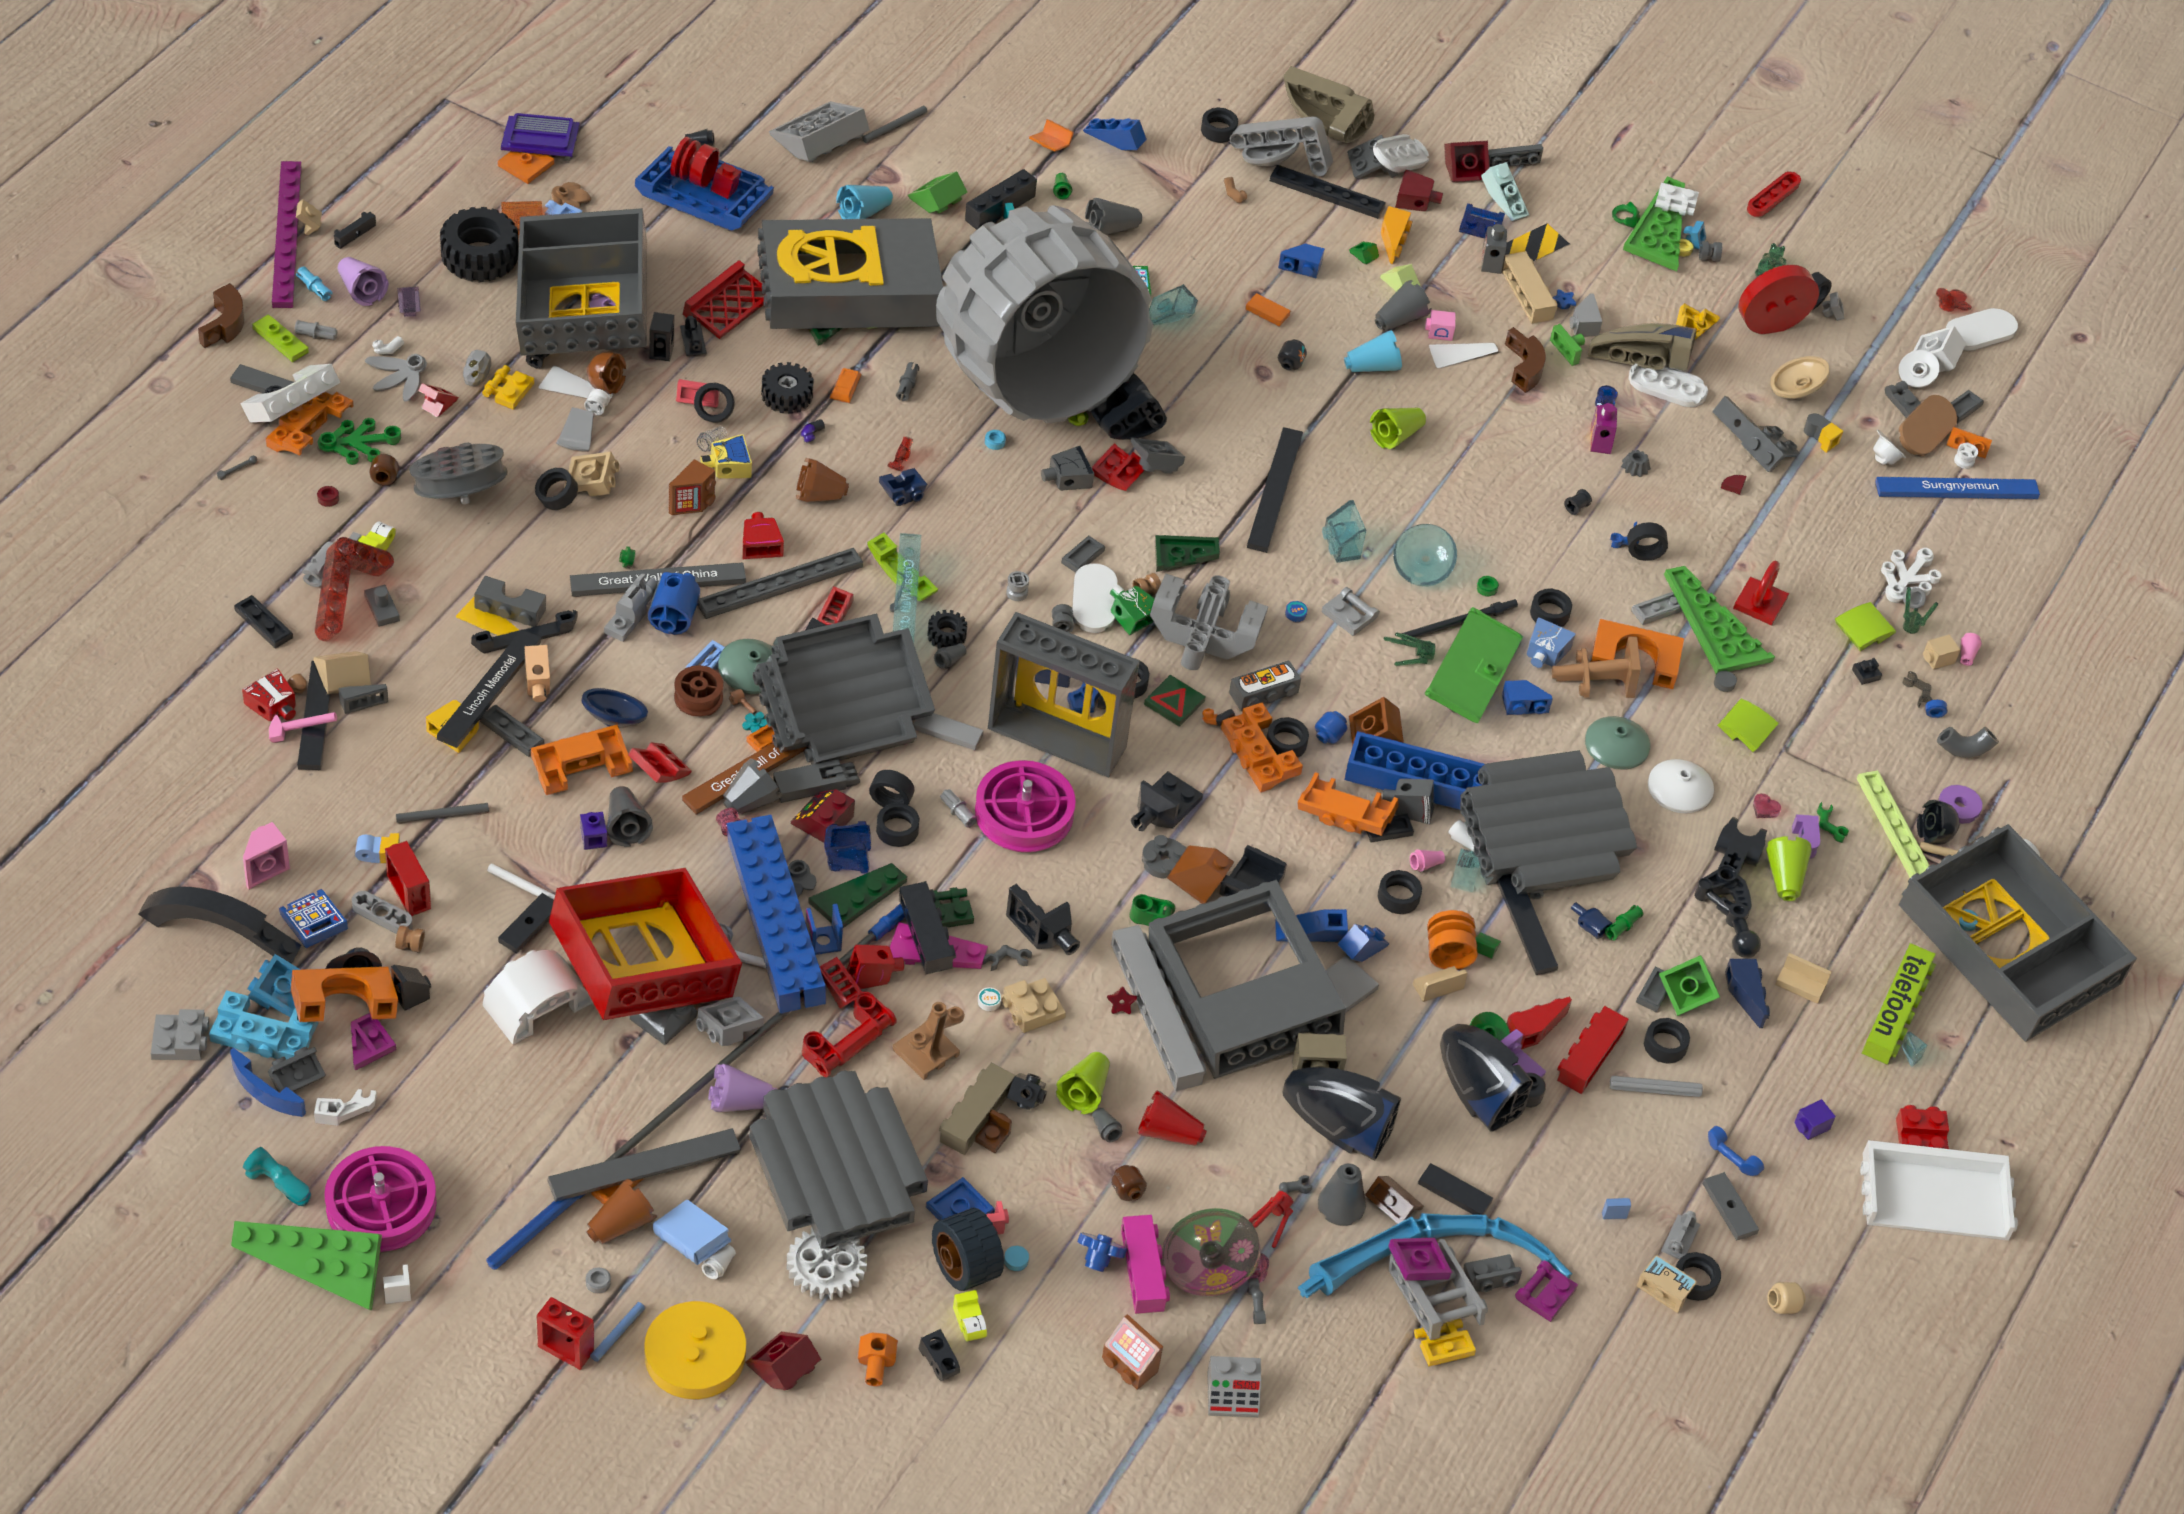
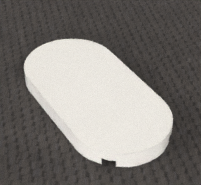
(1401, 153)
(1985, 328)
(1669, 385)
(1092, 597)

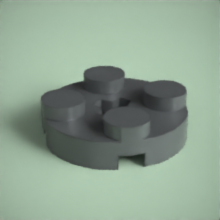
(1155, 849)

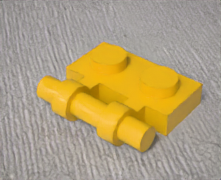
(513, 390)
(1447, 1347)

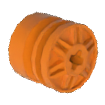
(1452, 939)

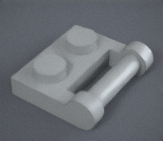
(1347, 616)

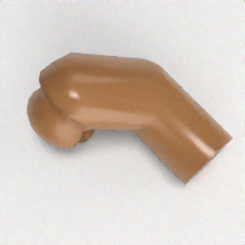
(1232, 192)

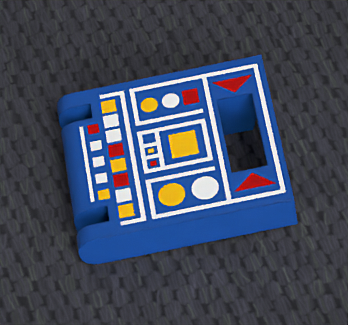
(311, 912)

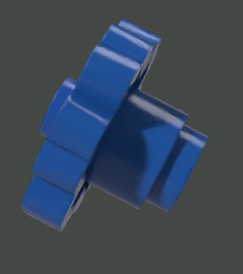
(1100, 1250)

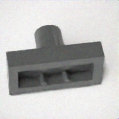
(381, 605)

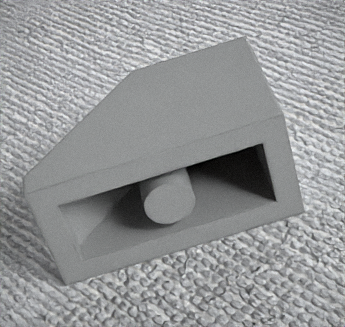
(1586, 318)

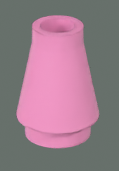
(1969, 648)
(1425, 859)

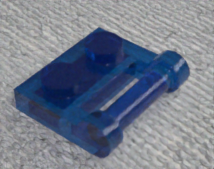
(1478, 226)

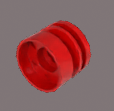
(694, 162)

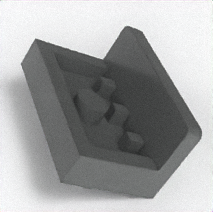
(296, 1071)

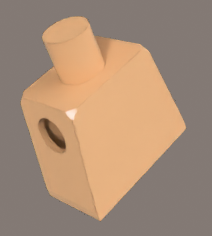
(537, 676)

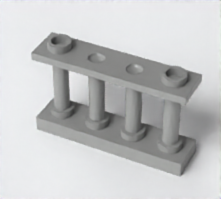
(1423, 1304)

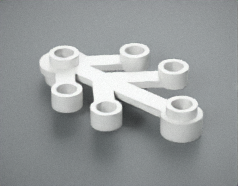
(1894, 590)

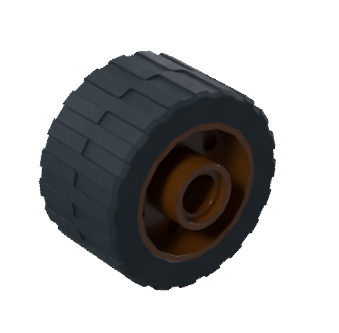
(968, 1249)

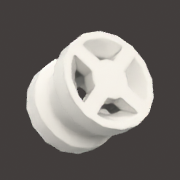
(597, 401)
(1966, 455)

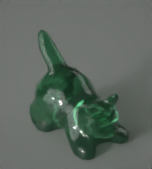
(1771, 260)

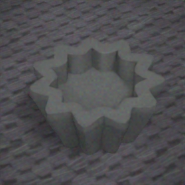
(1636, 463)

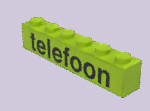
(1899, 1003)

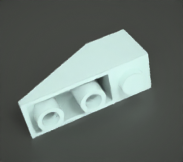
(1504, 191)

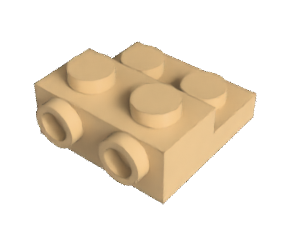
(594, 472)
(1032, 1004)

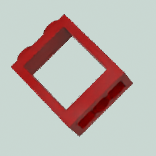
(408, 878)
(564, 1335)

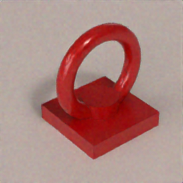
(1761, 598)

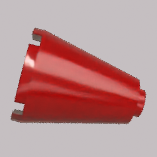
(1170, 1122)

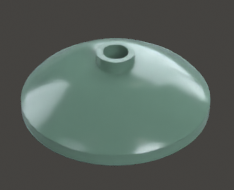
(737, 663)
(1617, 742)

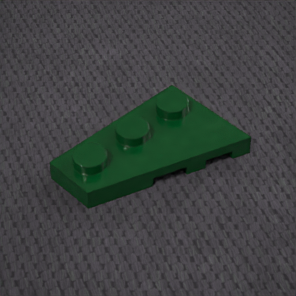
(1184, 551)

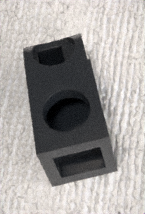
(939, 1355)

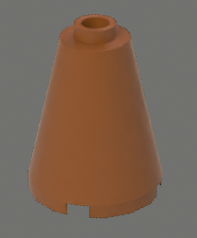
(620, 1214)

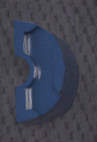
(904, 487)

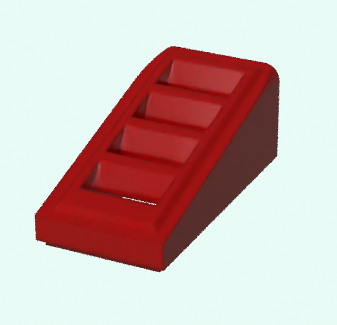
(836, 594)
(850, 984)

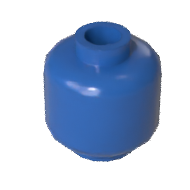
(1331, 727)

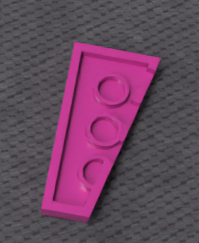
(968, 953)

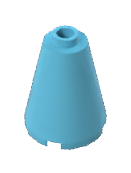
(862, 200)
(1375, 355)

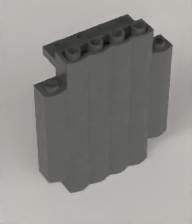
(843, 690)
(1547, 822)
(838, 1158)

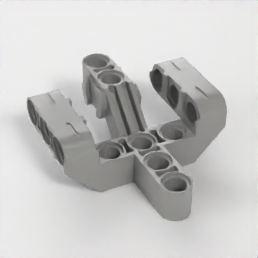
(1202, 634)

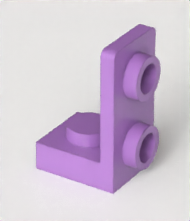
(1513, 1042)

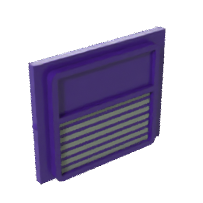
(540, 134)

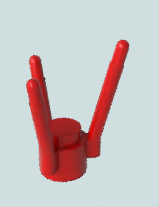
(1278, 1205)

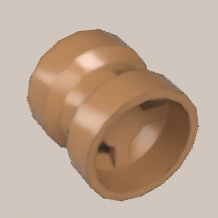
(1149, 584)
(410, 939)

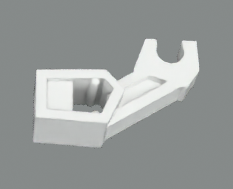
(343, 1110)

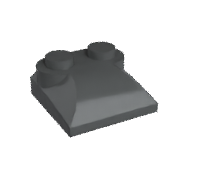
(1158, 455)
(665, 1023)

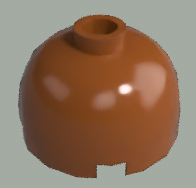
(606, 372)

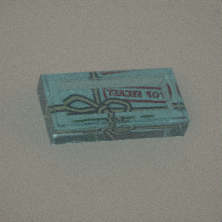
(1465, 871)

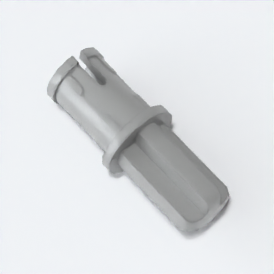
(315, 330)
(958, 808)

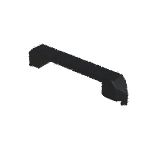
(563, 624)

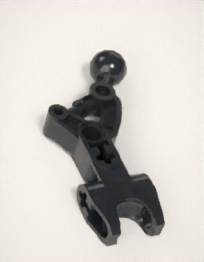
(1726, 879)

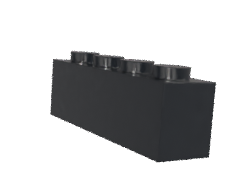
(990, 204)
(926, 927)

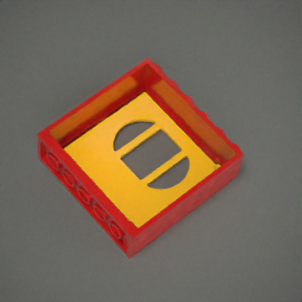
(697, 970)

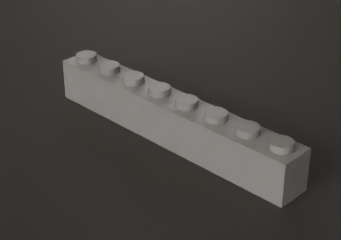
(1158, 1008)

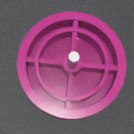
(1025, 806)
(382, 1194)

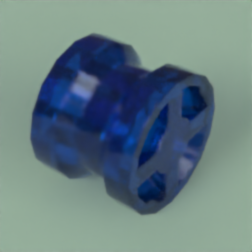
(1605, 395)

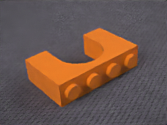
(1662, 648)
(369, 983)

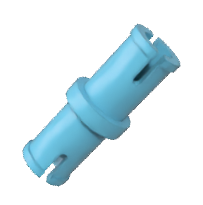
(314, 283)

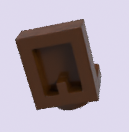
(994, 1131)

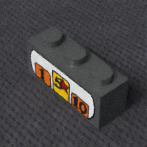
(1265, 685)

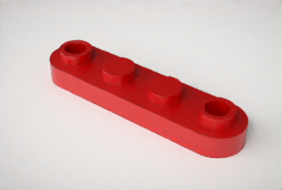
(1773, 194)

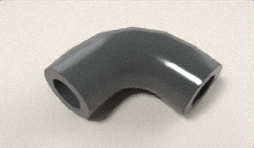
(1967, 746)

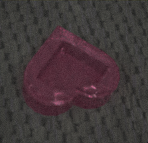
(1765, 807)

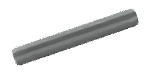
(1656, 1086)

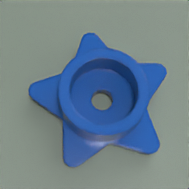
(1564, 300)

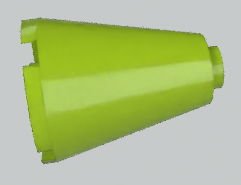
(1395, 425)
(1788, 865)
(1084, 1083)

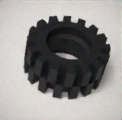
(947, 620)

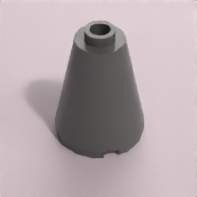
(1111, 216)
(1403, 307)
(627, 818)
(1343, 1196)

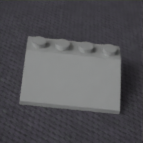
(821, 130)

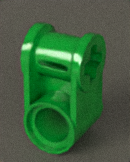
(1147, 909)

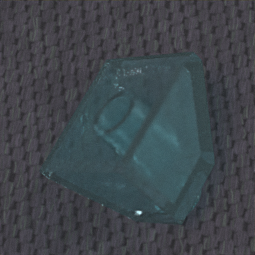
(1172, 306)

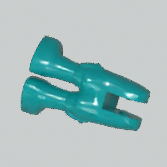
(261, 1162)

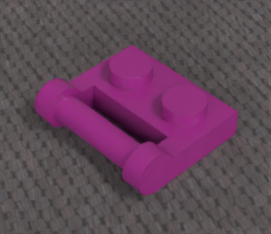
(1552, 1296)

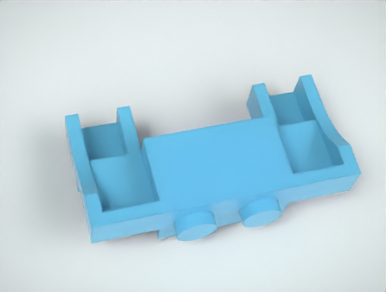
(257, 1033)

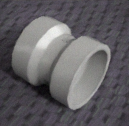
(1017, 586)

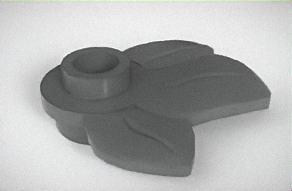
(801, 876)

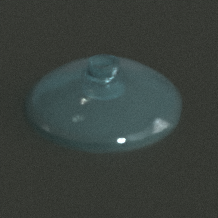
(1420, 542)

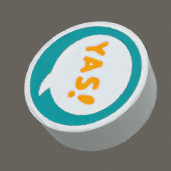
(989, 999)

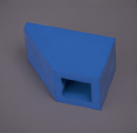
(1302, 260)
(1525, 698)
(1363, 942)

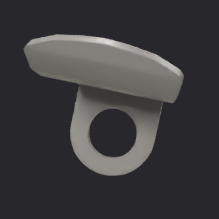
(577, 430)

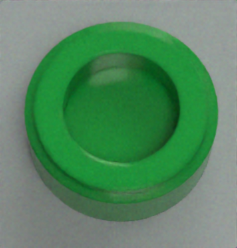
(1487, 586)

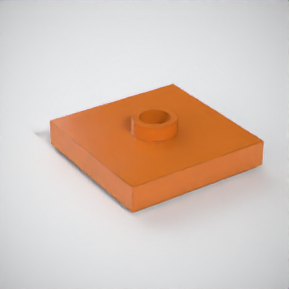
(525, 165)

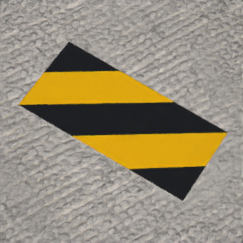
(1537, 242)

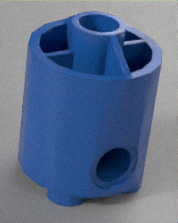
(674, 603)

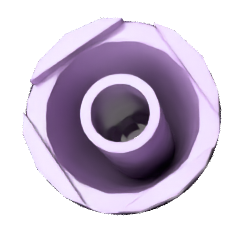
(363, 281)

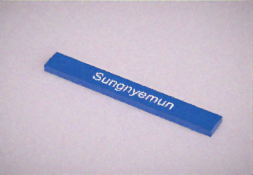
(1957, 487)

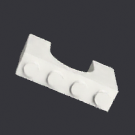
(309, 384)

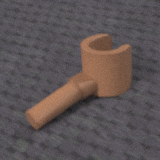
(738, 696)

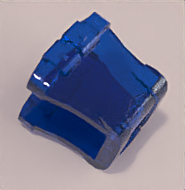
(848, 847)

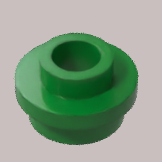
(627, 557)

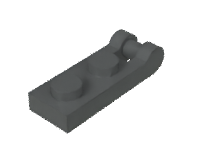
(1906, 401)

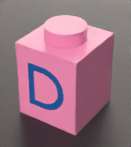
(1440, 325)

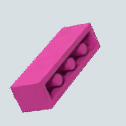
(1144, 1264)

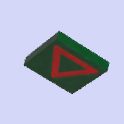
(1174, 700)

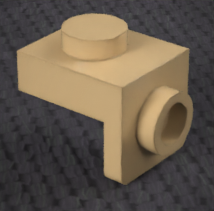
(310, 216)

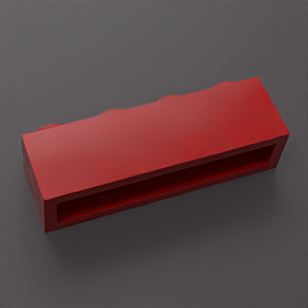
(1592, 1049)

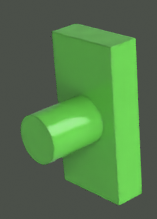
(1567, 345)

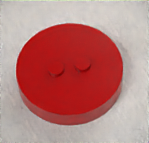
(1778, 299)

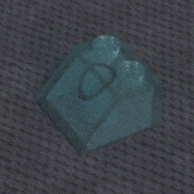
(1345, 533)

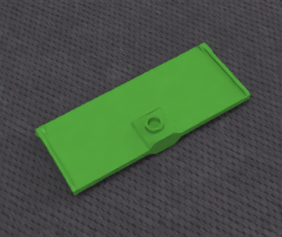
(1474, 665)

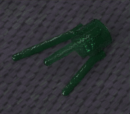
(1913, 620)
(1424, 649)

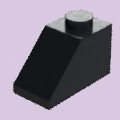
(410, 986)

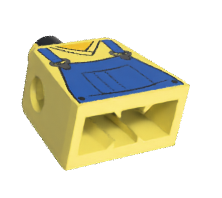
(729, 458)

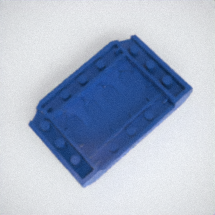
(701, 202)

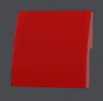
(1118, 468)
(660, 763)

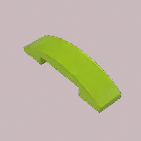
(886, 555)

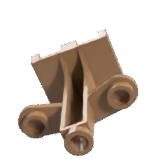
(1624, 669)
(927, 1045)

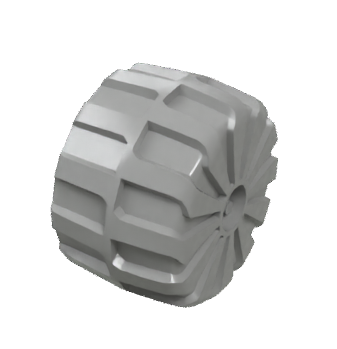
(1044, 314)

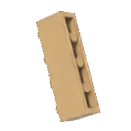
(1529, 287)

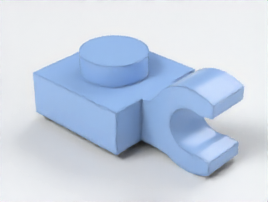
(554, 208)

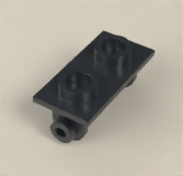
(693, 337)

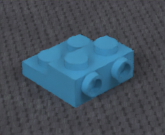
(274, 986)

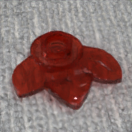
(1952, 299)

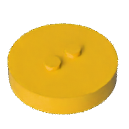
(695, 1350)

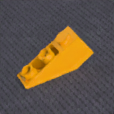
(1393, 231)

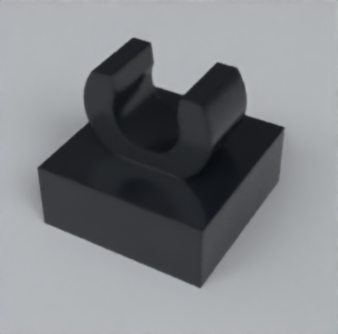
(1867, 671)

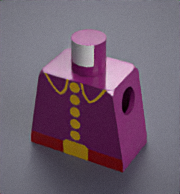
(1604, 419)

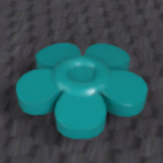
(754, 722)

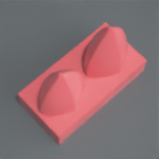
(686, 393)

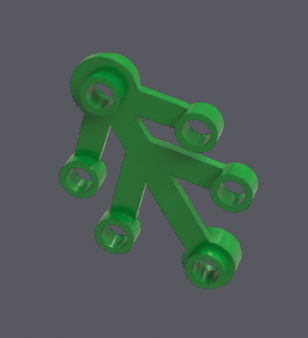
(334, 441)

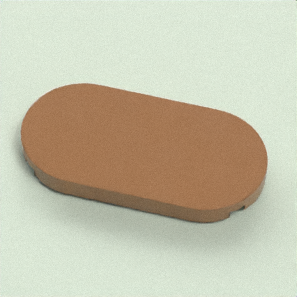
(1927, 425)

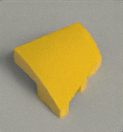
(1694, 319)

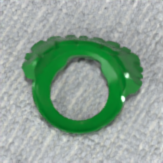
(1628, 221)

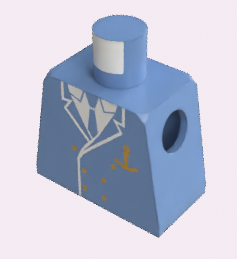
(1549, 643)

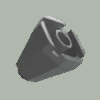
(751, 788)

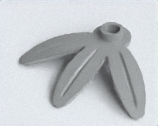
(405, 370)

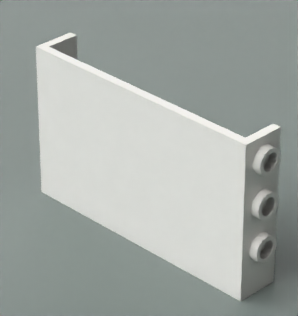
(1938, 1190)

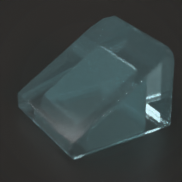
(1913, 1048)

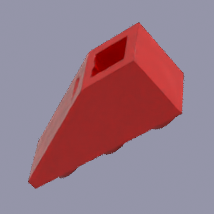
(1538, 1020)

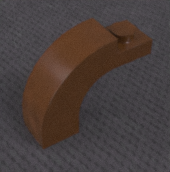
(229, 323)
(1532, 352)

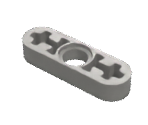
(377, 904)

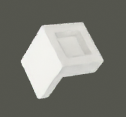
(397, 1287)

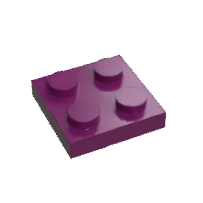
(1420, 1259)

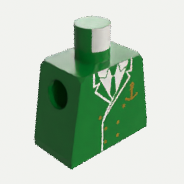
(1132, 608)

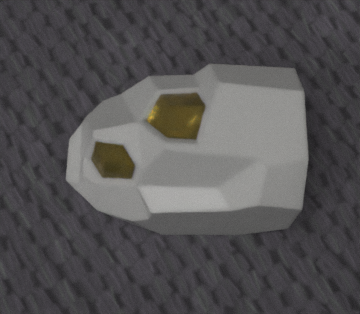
(476, 368)

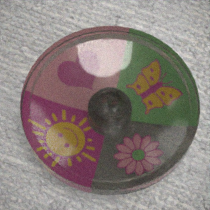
(1211, 1252)

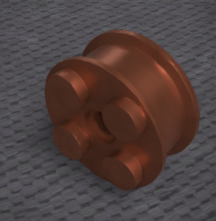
(698, 690)

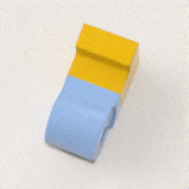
(373, 848)

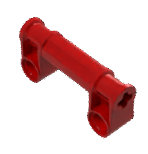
(873, 1021)

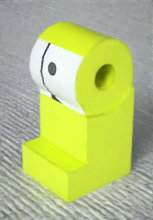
(379, 536)
(969, 1315)

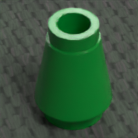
(1062, 186)

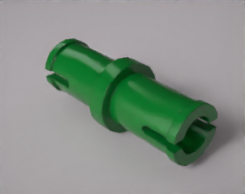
(1624, 922)

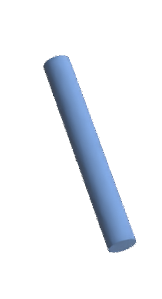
(617, 1331)

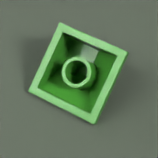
(1689, 985)

